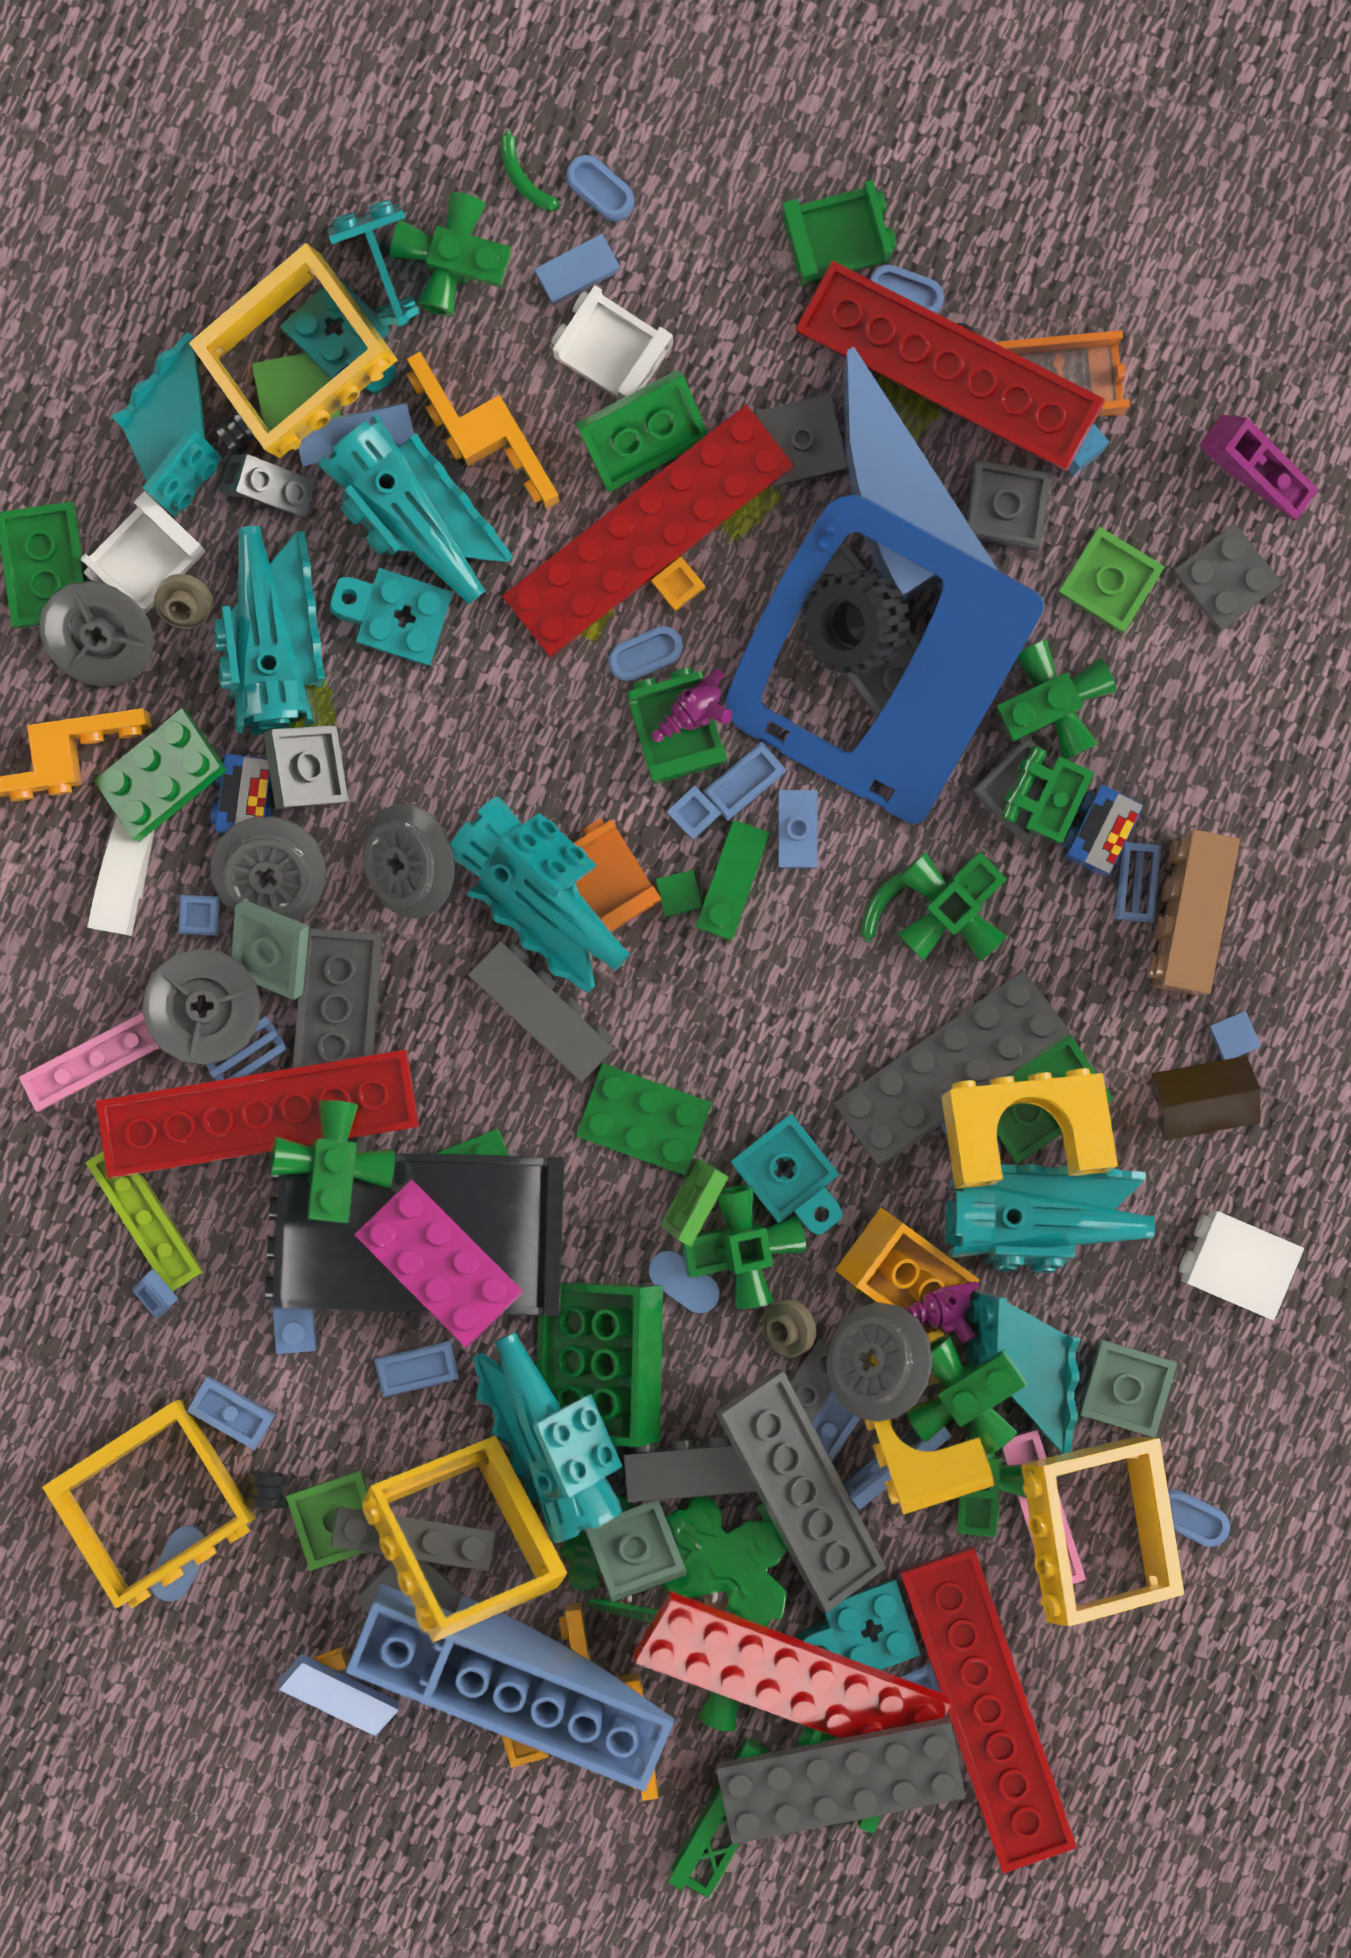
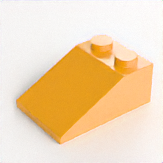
(899, 1264)

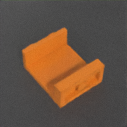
(617, 885)

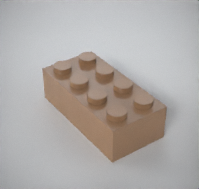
(1193, 913)

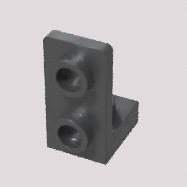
(267, 484)

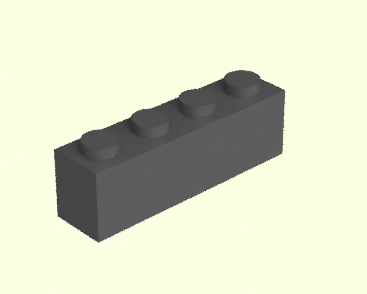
(541, 1011)
(685, 1470)
(427, 1539)

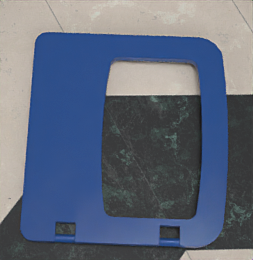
(946, 687)

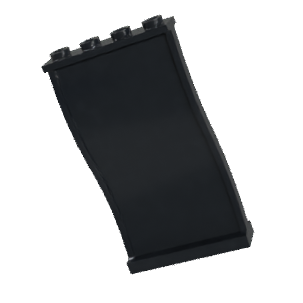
(499, 1201)

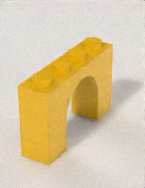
(1074, 1102)
(929, 1477)

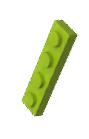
(148, 1225)

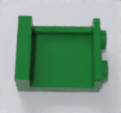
(839, 230)
(683, 753)

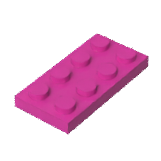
(439, 1263)

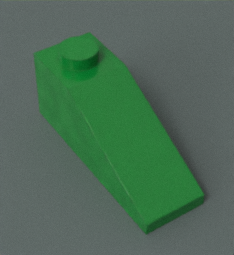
(732, 880)

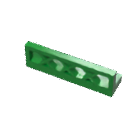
(703, 1831)

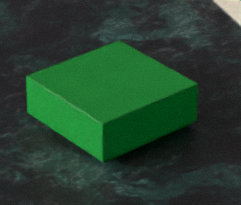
(679, 893)

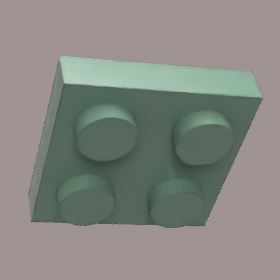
(271, 948)
(1127, 1388)
(635, 1551)

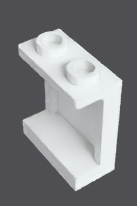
(610, 345)
(143, 553)
(1240, 1263)

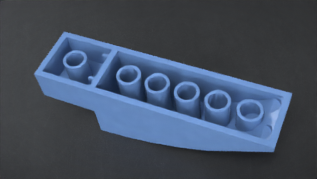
(897, 476)
(515, 1686)

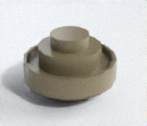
(183, 601)
(789, 1328)

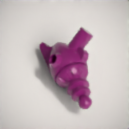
(695, 708)
(946, 1310)

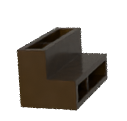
(1206, 1097)

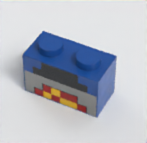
(243, 792)
(1102, 830)

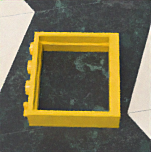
(257, 307)
(516, 1509)
(1152, 1519)
(89, 1543)

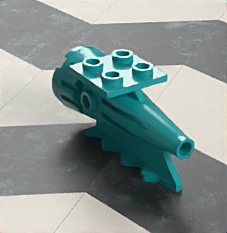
(420, 510)
(273, 630)
(532, 887)
(1047, 1216)
(552, 1448)

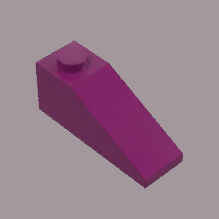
(1258, 464)

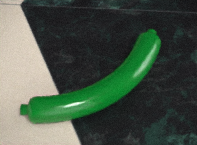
(519, 179)
(877, 904)

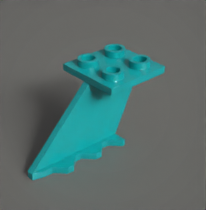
(381, 213)
(168, 429)
(1041, 1355)

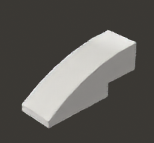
(120, 882)

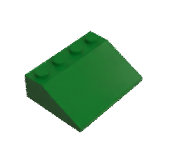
(608, 1348)

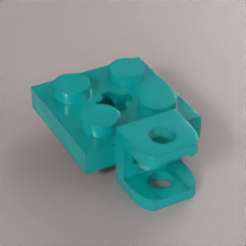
(333, 352)
(375, 611)
(801, 1192)
(844, 1624)

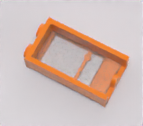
(1083, 359)

